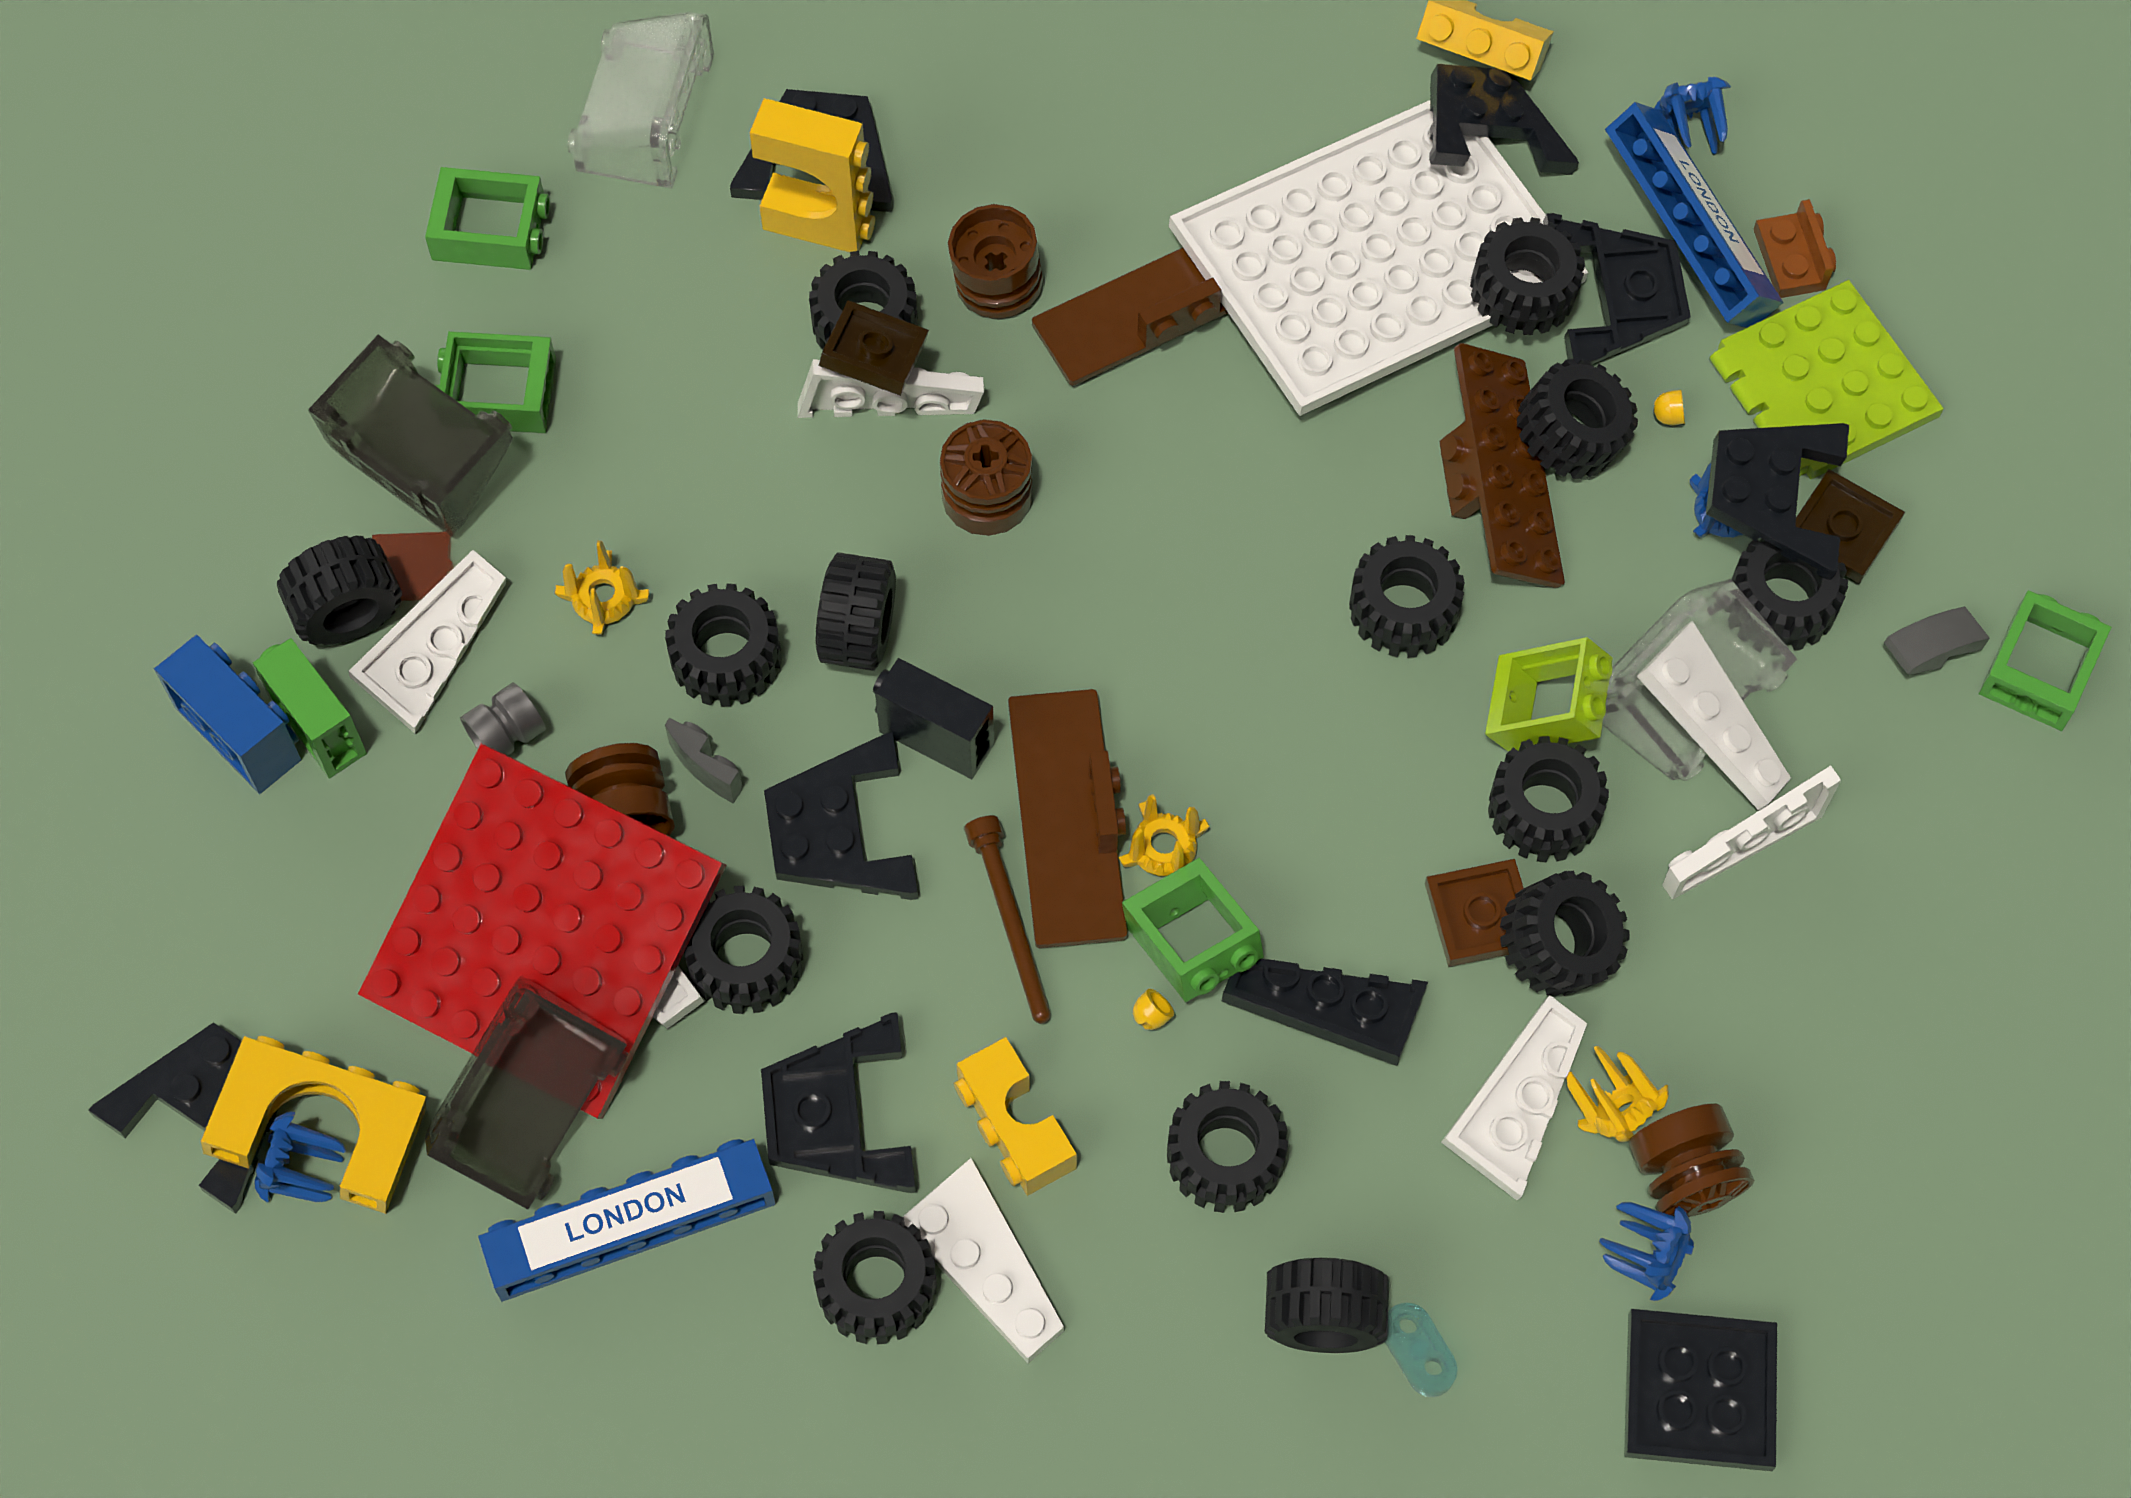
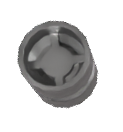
(507, 720)

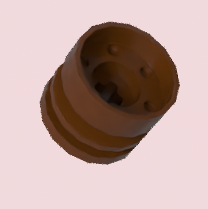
(995, 261)
(991, 497)
(625, 779)
(1688, 1156)

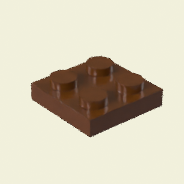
(1470, 909)

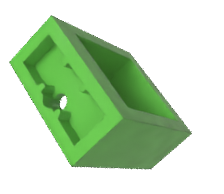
(486, 249)
(502, 351)
(2028, 693)
(311, 707)
(1174, 897)

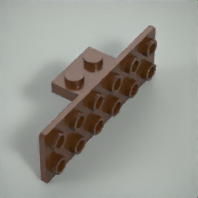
(1128, 316)
(1493, 470)
(1068, 818)

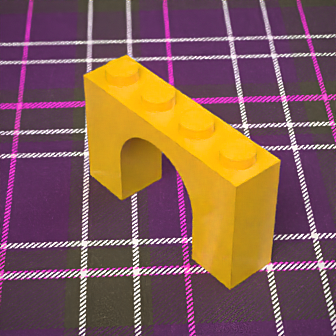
(830, 151)
(269, 1076)

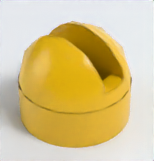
(1669, 408)
(1152, 1010)

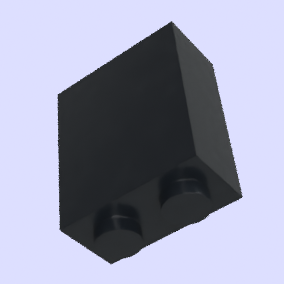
(934, 717)

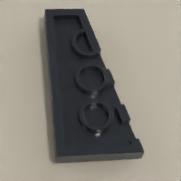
(1343, 1009)

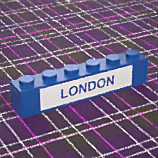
(1693, 216)
(626, 1219)

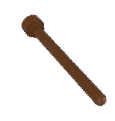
(986, 836)

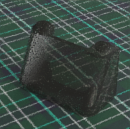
(411, 434)
(522, 1092)

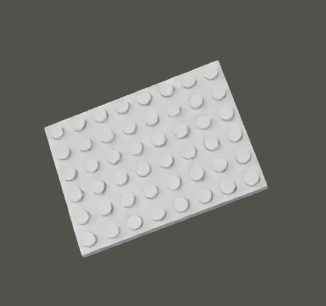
(1355, 254)

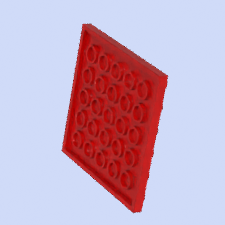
(544, 891)

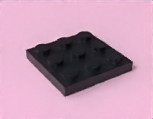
(1701, 1390)

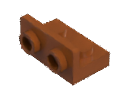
(1796, 251)

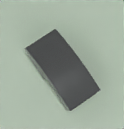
(1935, 638)
(694, 751)

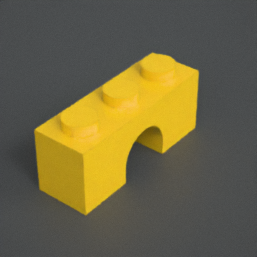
(1506, 45)
(1032, 1152)

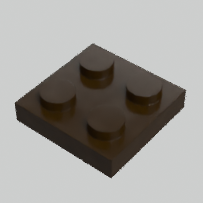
(873, 348)
(1855, 516)

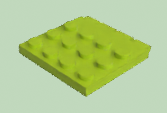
(1827, 366)

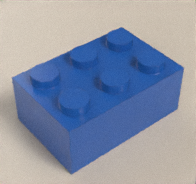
(229, 712)

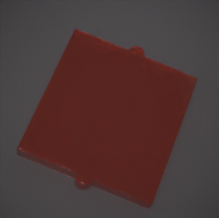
(417, 560)

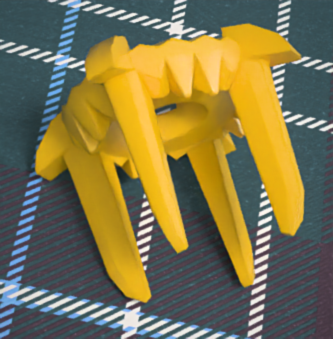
(588, 605)
(1184, 831)
(1630, 1088)

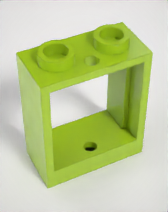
(1517, 677)

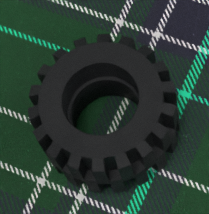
(1533, 249)
(860, 280)
(1595, 400)
(1414, 566)
(339, 590)
(855, 611)
(719, 613)
(1791, 620)
(1555, 767)
(1594, 924)
(752, 983)
(1235, 1111)
(875, 1239)
(1327, 1305)

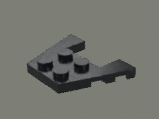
(1489, 105)
(755, 174)
(1637, 286)
(1758, 486)
(818, 826)
(189, 1084)
(815, 1110)

